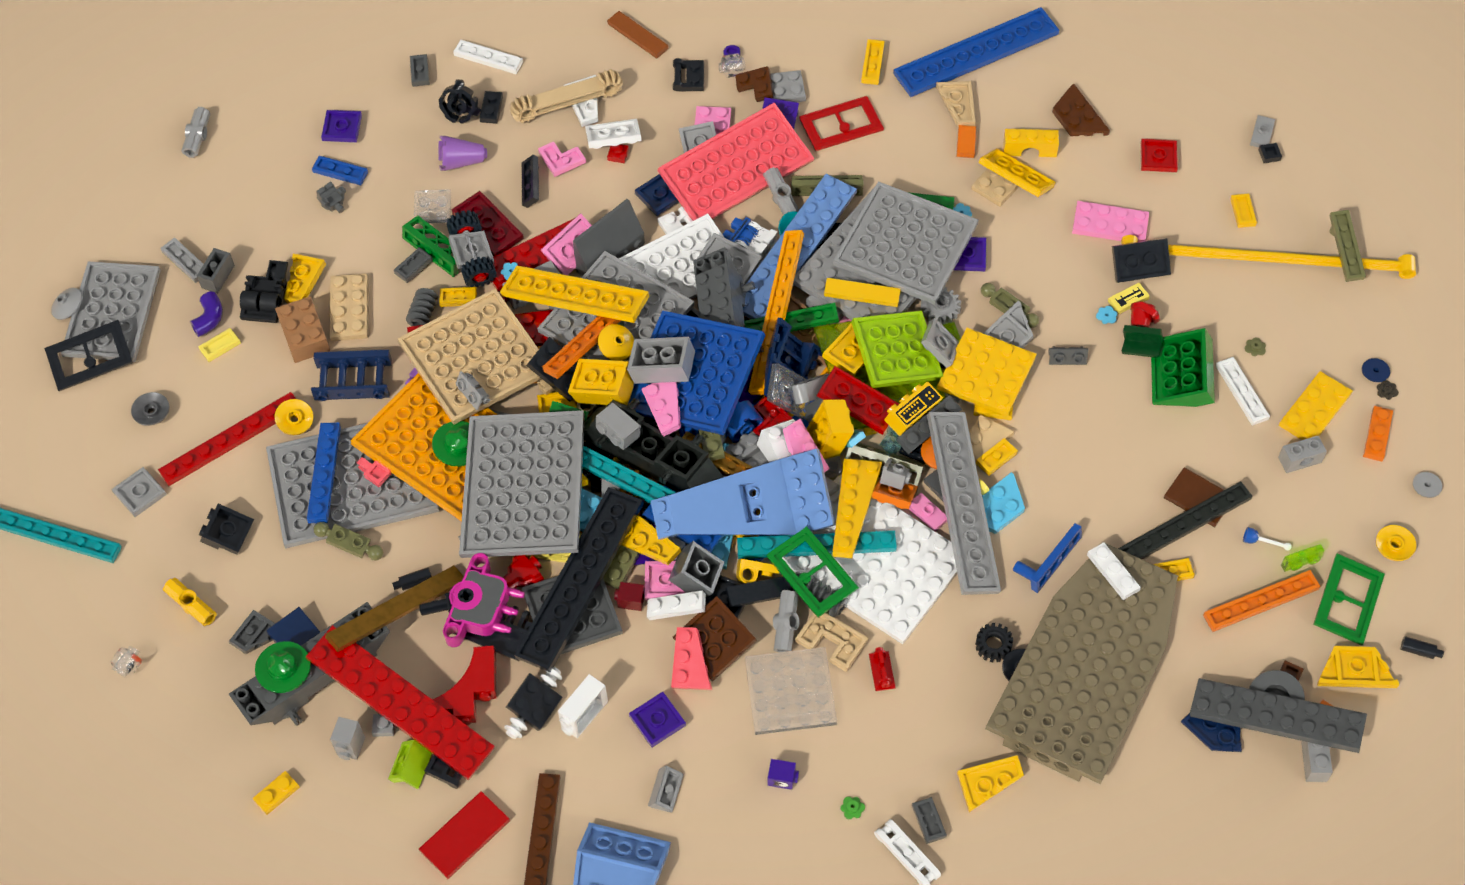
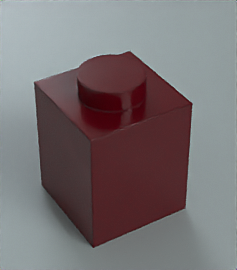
(630, 596)

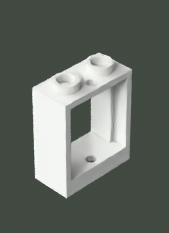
(582, 706)

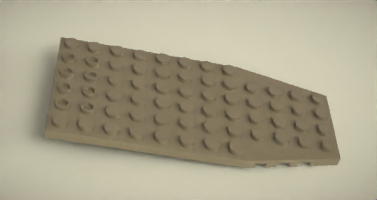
(1087, 669)

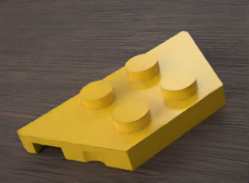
(1356, 668)

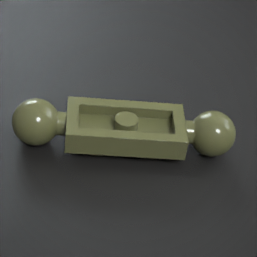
(1004, 301)
(348, 541)

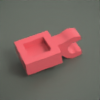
(374, 472)

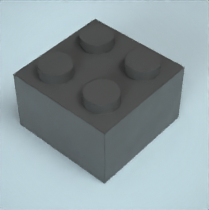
(696, 569)

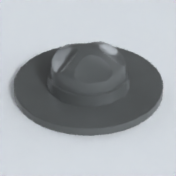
(1278, 683)

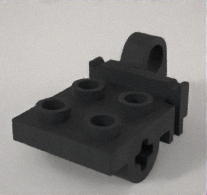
(264, 294)

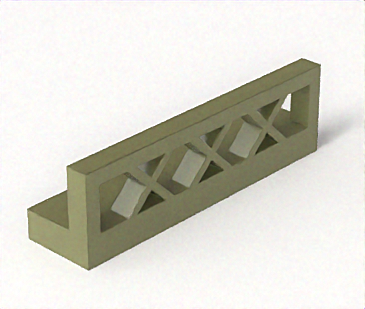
(806, 184)
(882, 456)

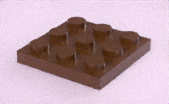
(721, 637)

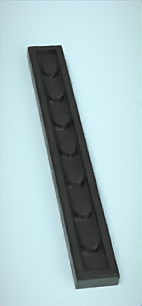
(1188, 521)

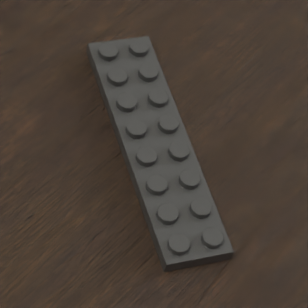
(1278, 715)

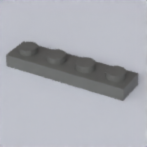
(920, 430)

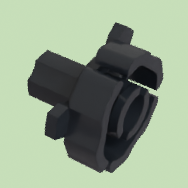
(459, 101)

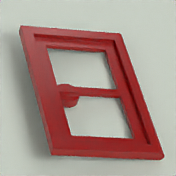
(847, 135)

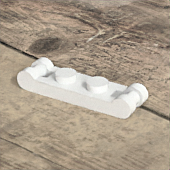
(907, 853)

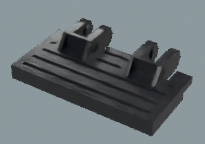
(504, 642)

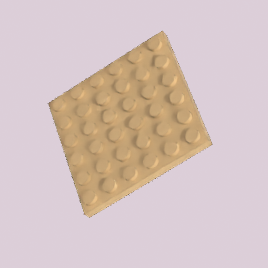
(479, 341)

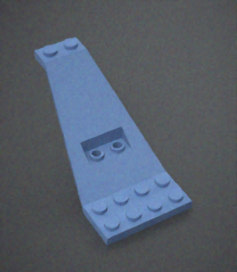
(788, 493)
(618, 857)

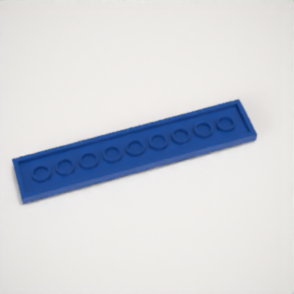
(976, 51)

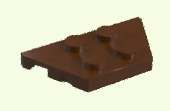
(1078, 115)

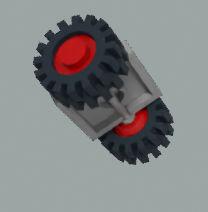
(471, 249)

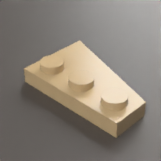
(959, 101)
(986, 434)

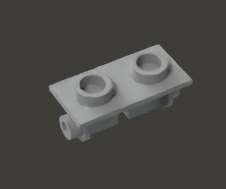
(467, 385)

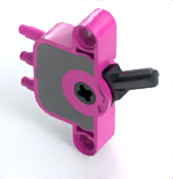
(483, 610)

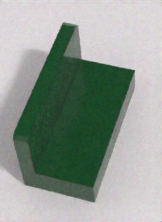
(1142, 341)

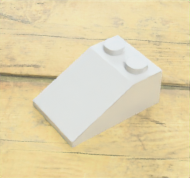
(773, 442)

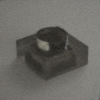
(835, 466)

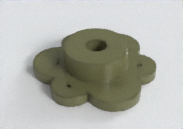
(1255, 347)

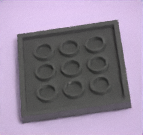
(595, 625)

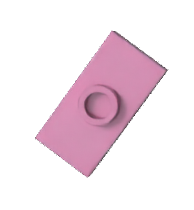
(928, 512)

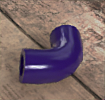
(211, 315)

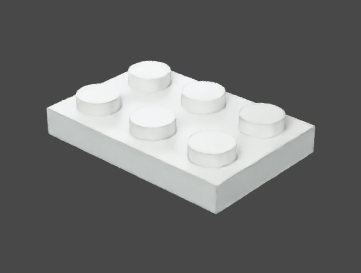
(613, 133)

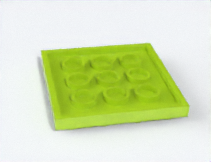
(894, 349)

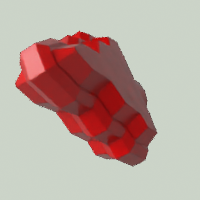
(523, 572)

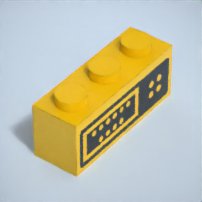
(912, 408)

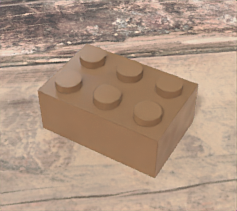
(302, 329)

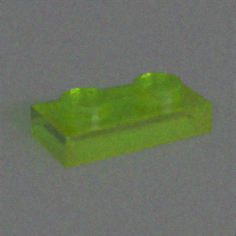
(1307, 556)

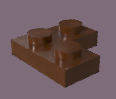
(758, 80)

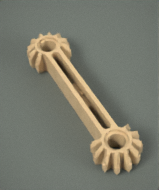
(529, 106)

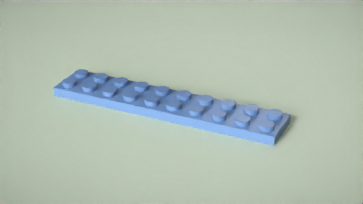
(815, 220)

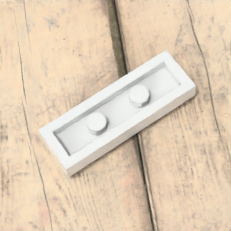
(1113, 571)
(676, 605)

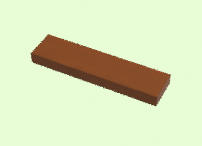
(637, 34)

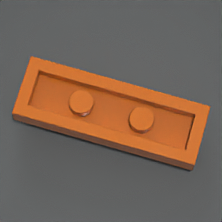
(1378, 433)

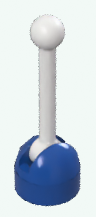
(1252, 536)

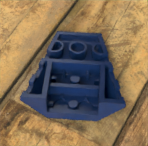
(790, 353)

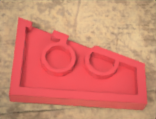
(689, 661)

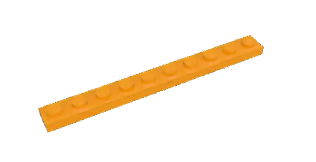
(778, 302)

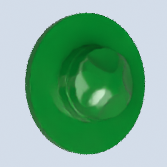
(451, 443)
(282, 667)

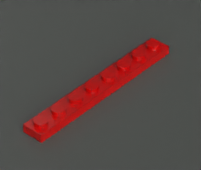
(222, 443)

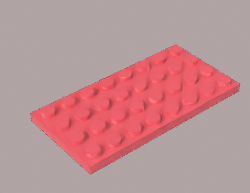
(733, 163)

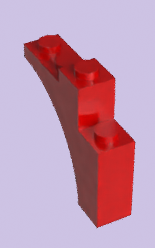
(475, 684)

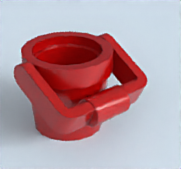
(1143, 314)

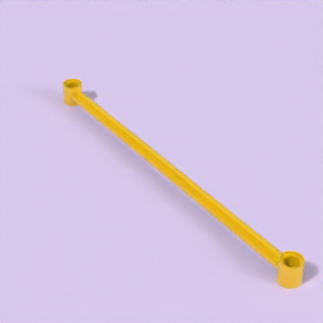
(1405, 263)

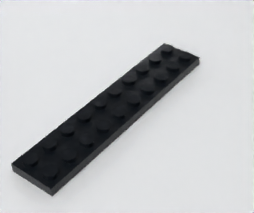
(579, 580)

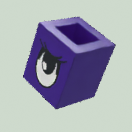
(782, 774)

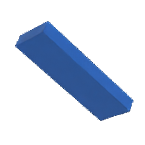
(340, 170)

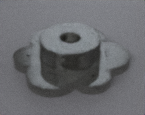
(1387, 390)

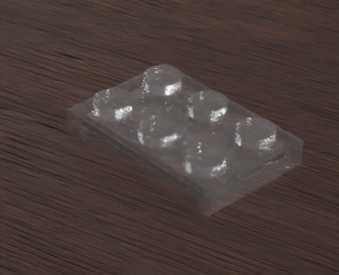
(781, 392)

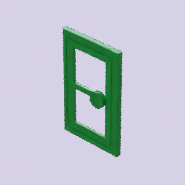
(1341, 562)
(799, 583)

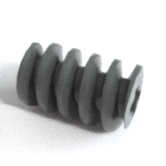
(421, 307)
(821, 594)

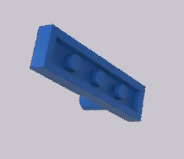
(1041, 576)

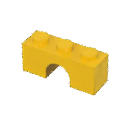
(1020, 139)

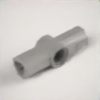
(196, 132)
(777, 185)
(786, 621)

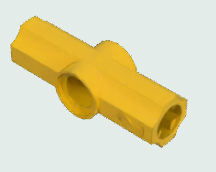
(196, 608)

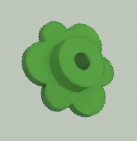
(850, 812)

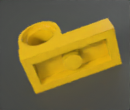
(754, 567)

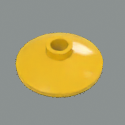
(609, 346)
(290, 409)
(1396, 536)

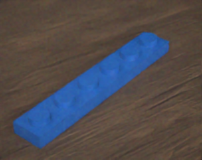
(323, 473)

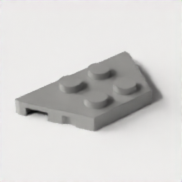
(1012, 327)

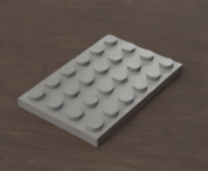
(109, 295)

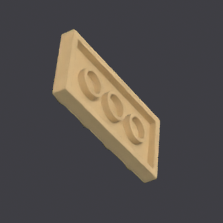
(348, 307)

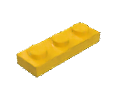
(872, 62)

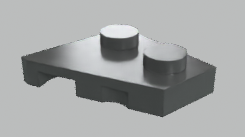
(252, 633)

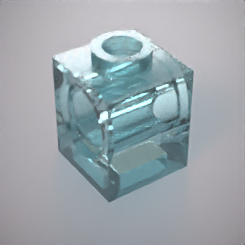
(888, 444)

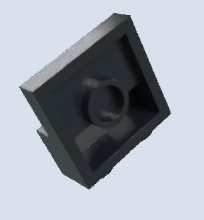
(225, 529)

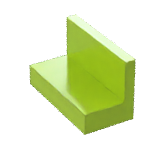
(410, 764)

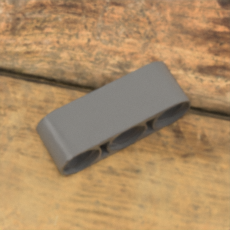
(808, 389)

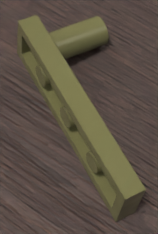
(1347, 245)

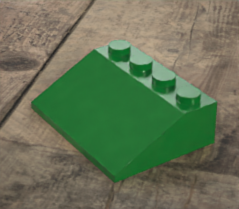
(1184, 370)

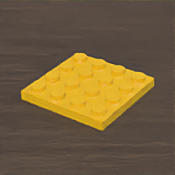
(987, 372)

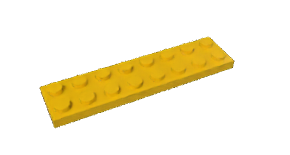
(575, 294)

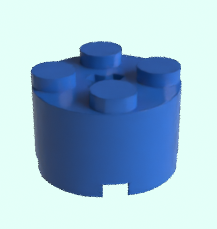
(743, 420)

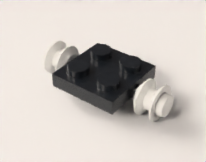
(533, 702)

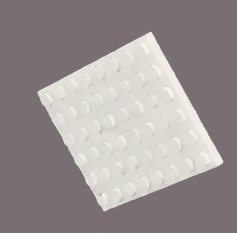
(893, 586)

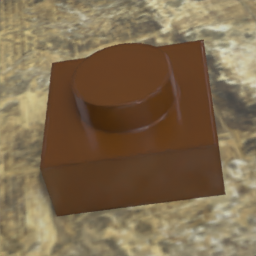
(1292, 669)

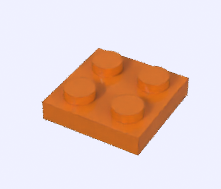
(900, 498)

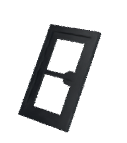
(93, 371)

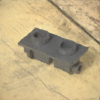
(1068, 356)

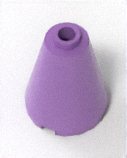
(459, 153)

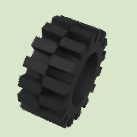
(994, 631)

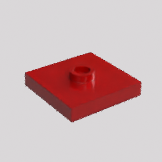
(1159, 155)

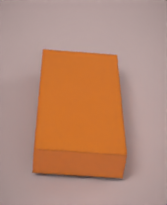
(966, 141)

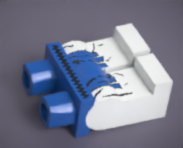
(751, 236)

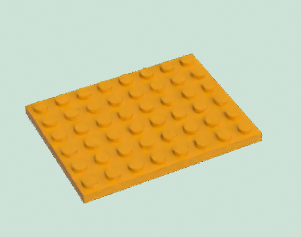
(402, 442)

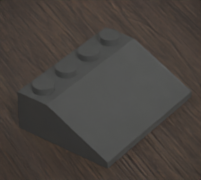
(614, 233)

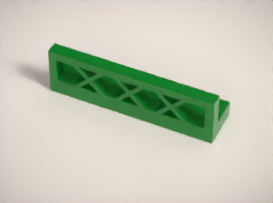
(417, 239)

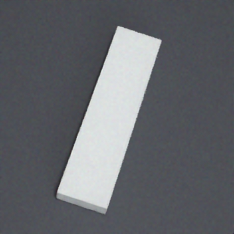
(488, 56)
(1242, 391)

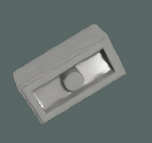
(665, 789)

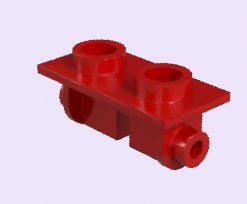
(882, 670)

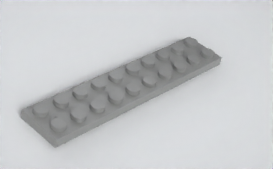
(963, 503)

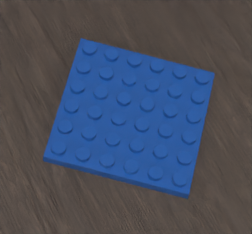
(717, 374)

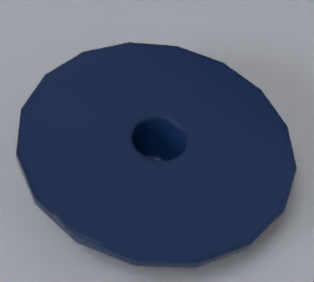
(1375, 370)

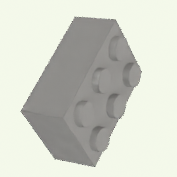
(661, 360)

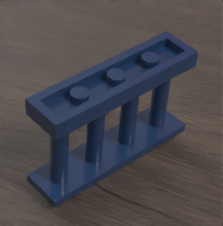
(347, 359)

